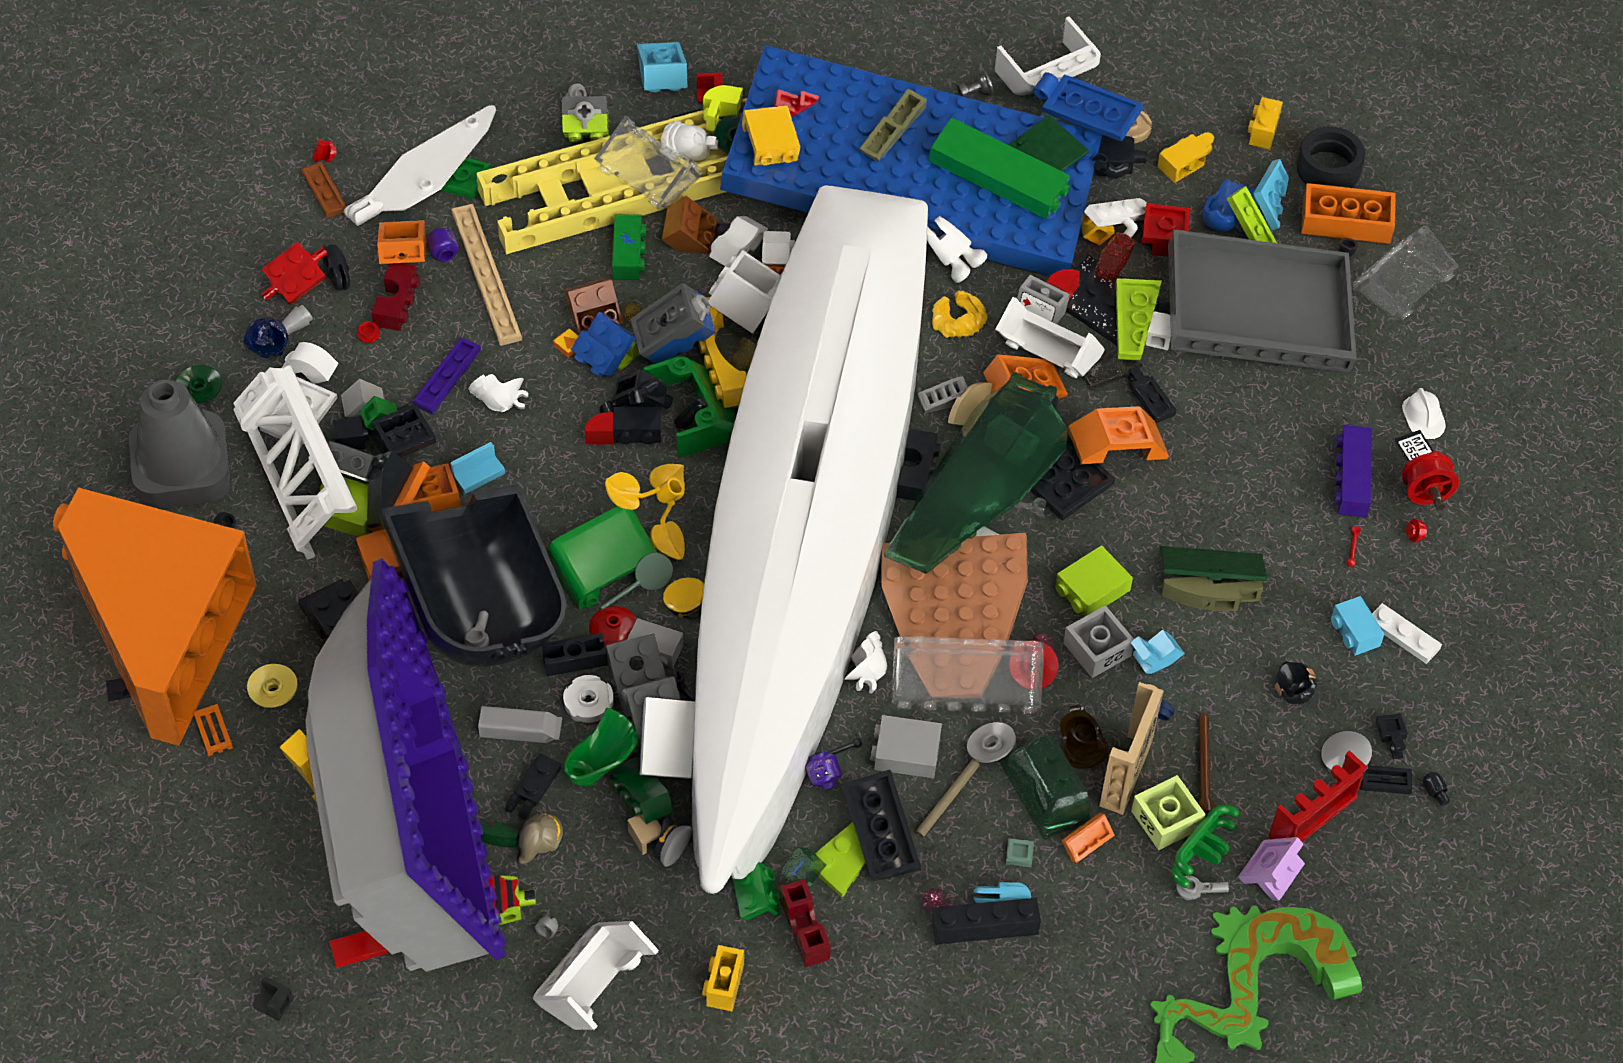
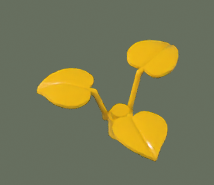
(669, 487)

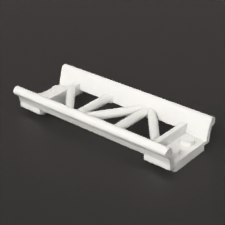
(252, 411)

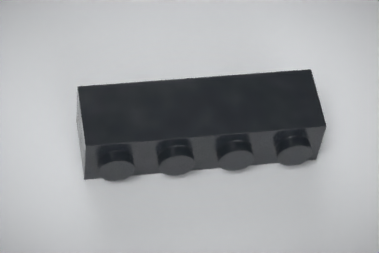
(986, 921)

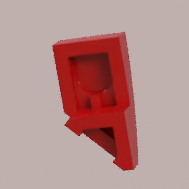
(795, 103)

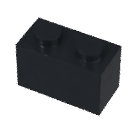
(637, 425)

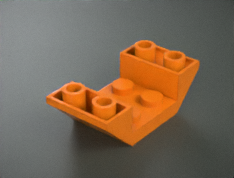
(1116, 430)

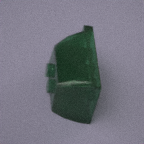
(1047, 785)

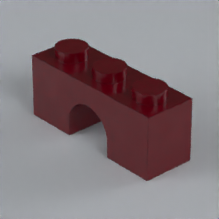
(393, 311)
(800, 914)

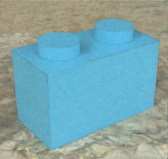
(1357, 625)

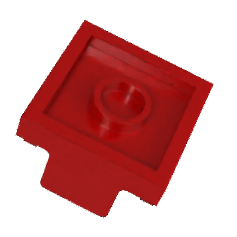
(1160, 223)

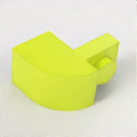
(721, 102)

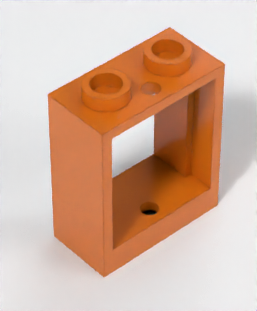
(391, 244)

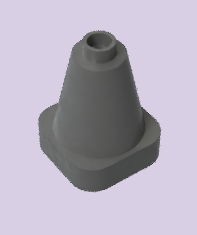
(177, 450)

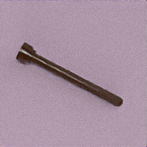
(1205, 802)

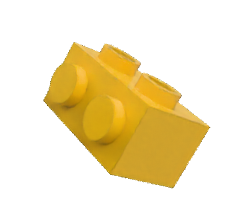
(1265, 123)
(724, 978)

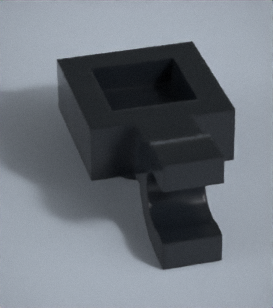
(1392, 729)

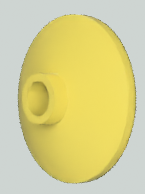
(271, 677)

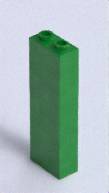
(999, 168)

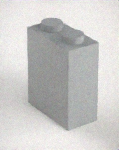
(906, 746)

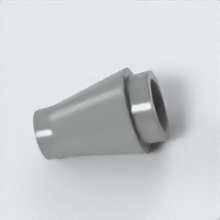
(297, 319)

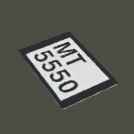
(1413, 445)

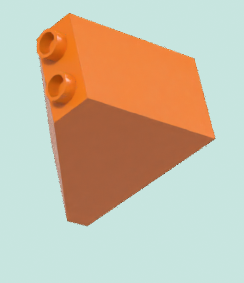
(161, 597)

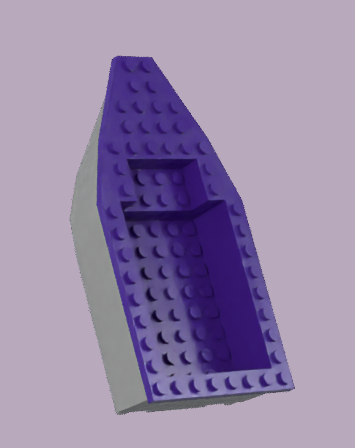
(397, 787)

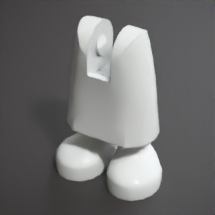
(951, 246)

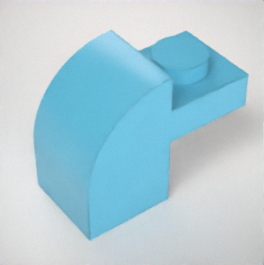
(1157, 652)

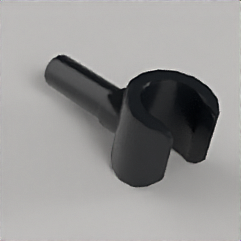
(681, 687)

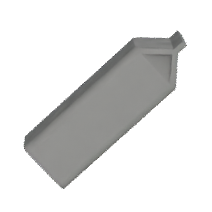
(519, 724)

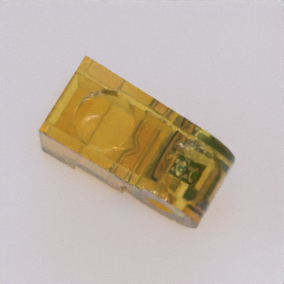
(743, 357)

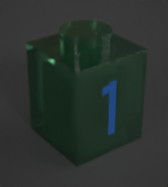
(803, 865)

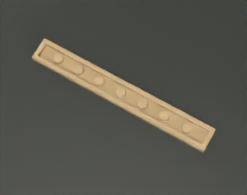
(486, 275)

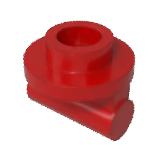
(324, 151)

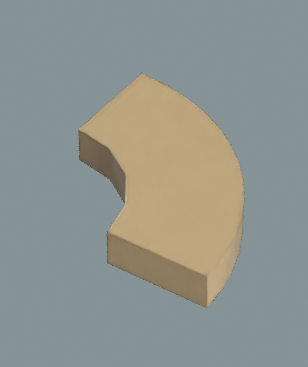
(968, 402)

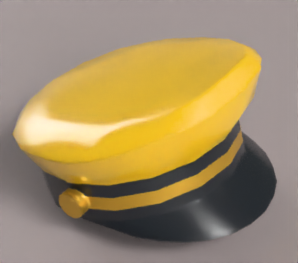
(685, 597)

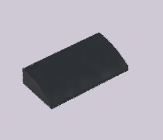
(881, 826)

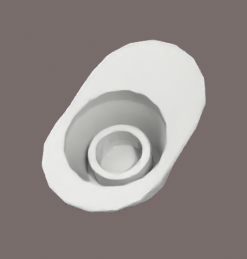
(1424, 414)

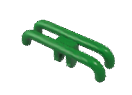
(1204, 843)

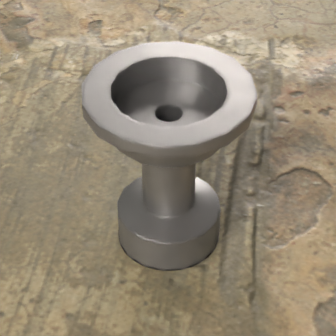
(983, 83)

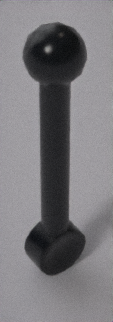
(857, 742)

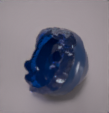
(266, 337)

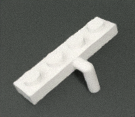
(1117, 213)

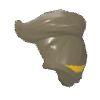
(539, 835)

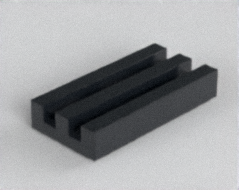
(1387, 783)

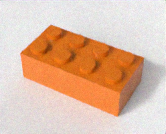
(1348, 213)

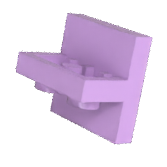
(1274, 866)

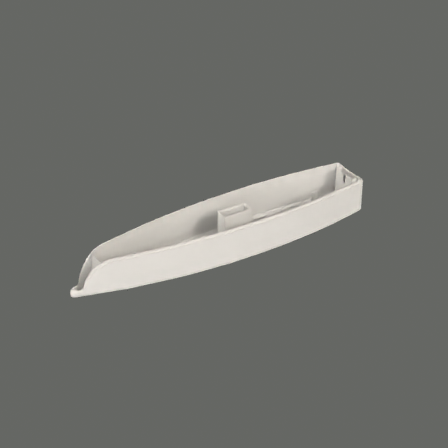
(802, 515)

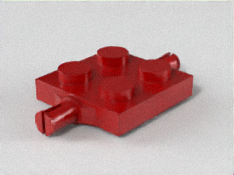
(294, 273)

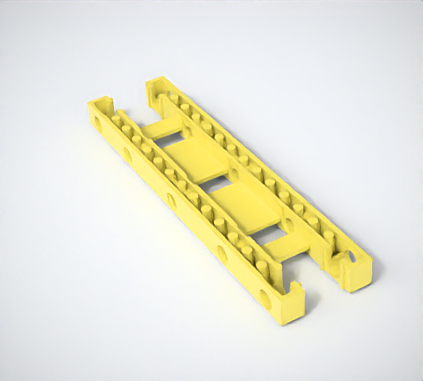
(607, 193)

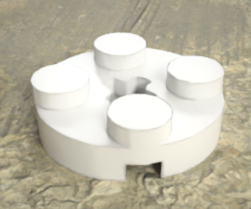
(577, 692)

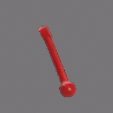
(1355, 531)

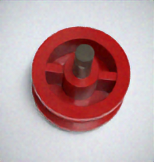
(1430, 479)

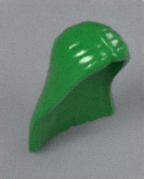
(601, 750)

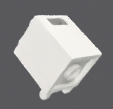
(744, 290)

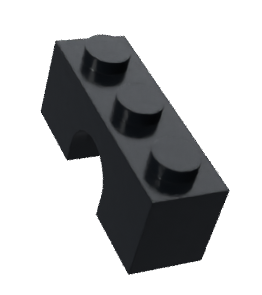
(921, 449)

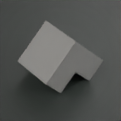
(357, 397)

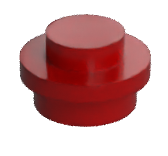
(368, 332)
(1416, 530)

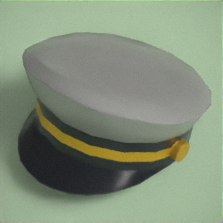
(671, 842)

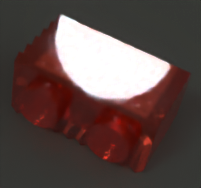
(1115, 256)

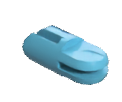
(1005, 891)

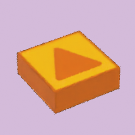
(565, 342)

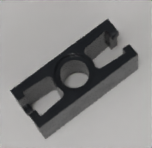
(583, 646)

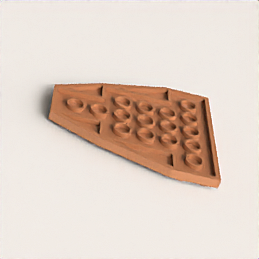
(964, 596)

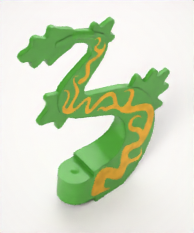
(1247, 941)

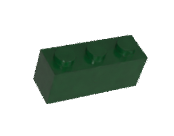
(642, 792)

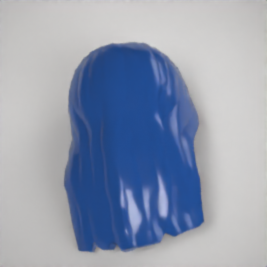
(1217, 211)

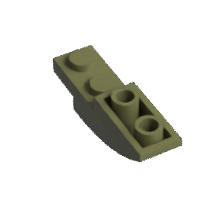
(1203, 594)

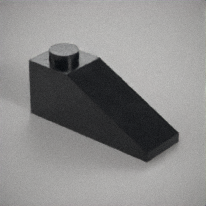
(385, 484)

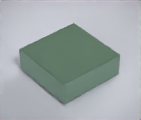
(1019, 852)

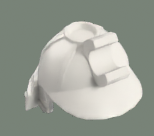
(688, 140)
(498, 395)
(869, 663)

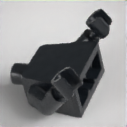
(1117, 157)
(639, 390)

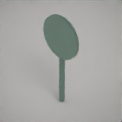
(651, 573)

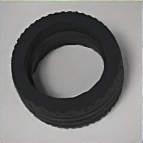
(1336, 141)

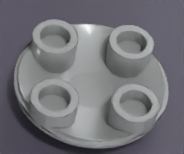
(1339, 744)

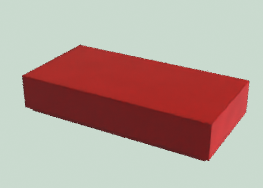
(355, 948)

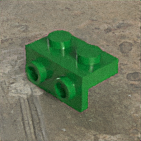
(757, 893)

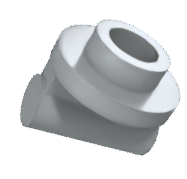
(576, 90)

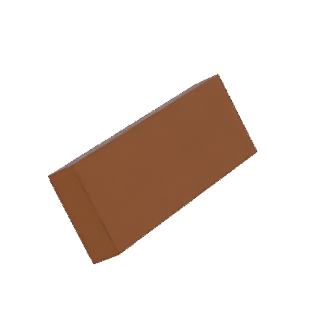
(324, 189)

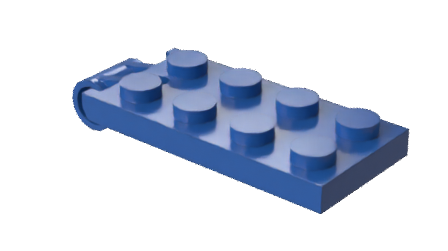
(1087, 105)

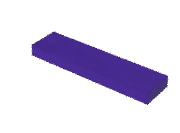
(446, 375)

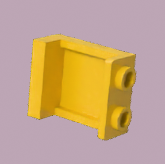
(771, 135)

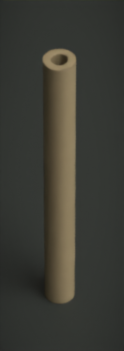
(947, 798)

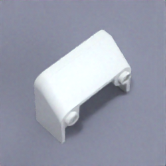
(1083, 58)
(1048, 340)
(589, 969)

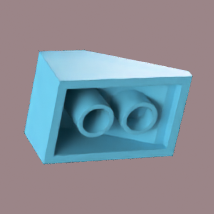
(662, 66)

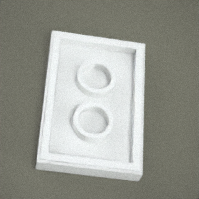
(318, 399)
(667, 738)

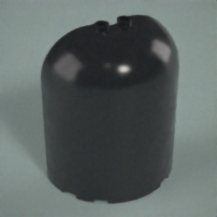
(476, 562)

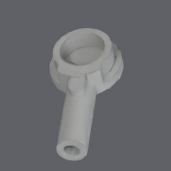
(476, 636)
(1196, 888)

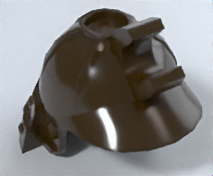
(1083, 739)

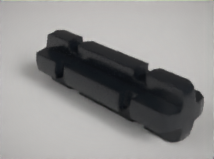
(689, 413)

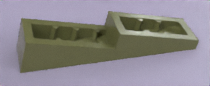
(894, 125)

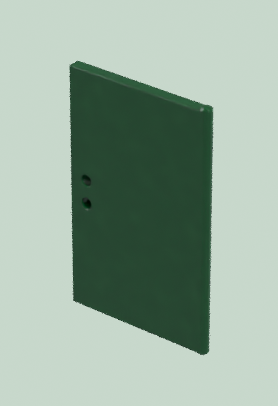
(1050, 144)
(1213, 563)

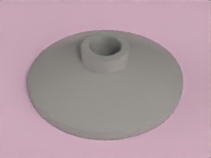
(991, 742)

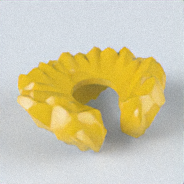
(964, 325)

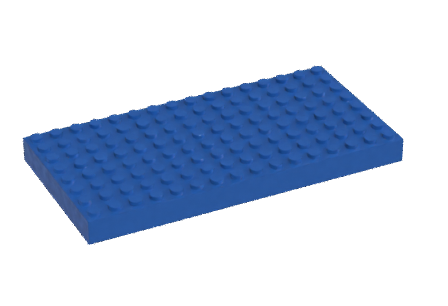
(846, 115)

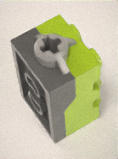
(585, 117)

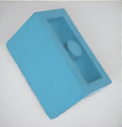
(476, 468)

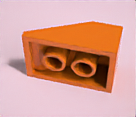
(1030, 368)
(439, 489)

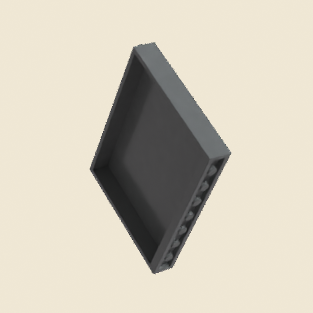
(1261, 301)

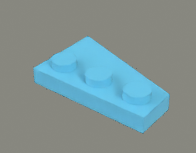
(1270, 191)

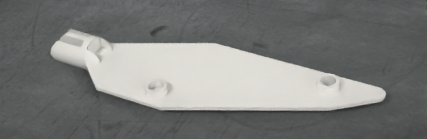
(423, 169)

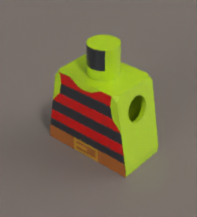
(510, 898)

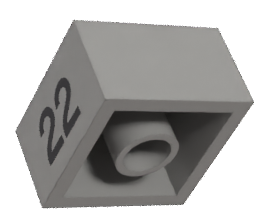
(1098, 641)

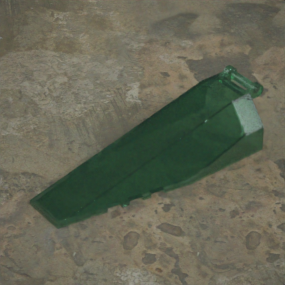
(984, 472)

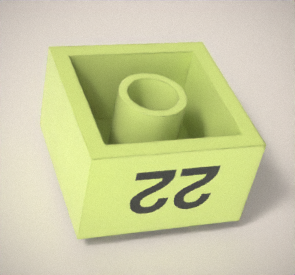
(1167, 812)

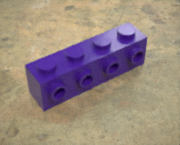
(1354, 471)

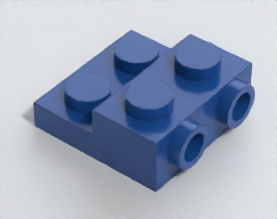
(603, 345)

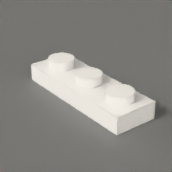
(1406, 634)

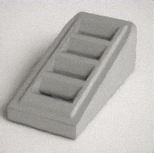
(942, 389)

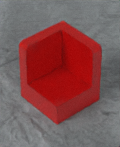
(705, 82)

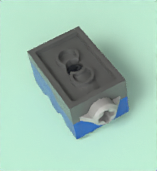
(672, 324)

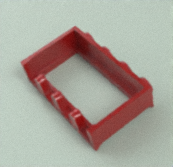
(1325, 806)

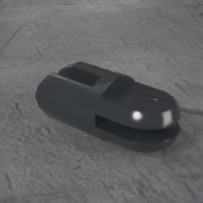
(337, 267)

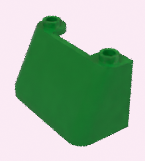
(598, 554)

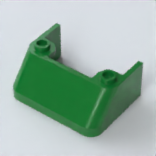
(713, 422)

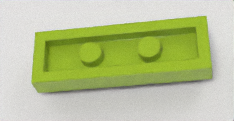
(1250, 216)

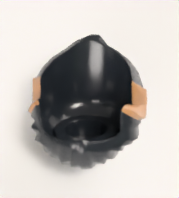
(1295, 682)

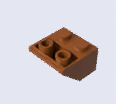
(689, 227)
(589, 299)

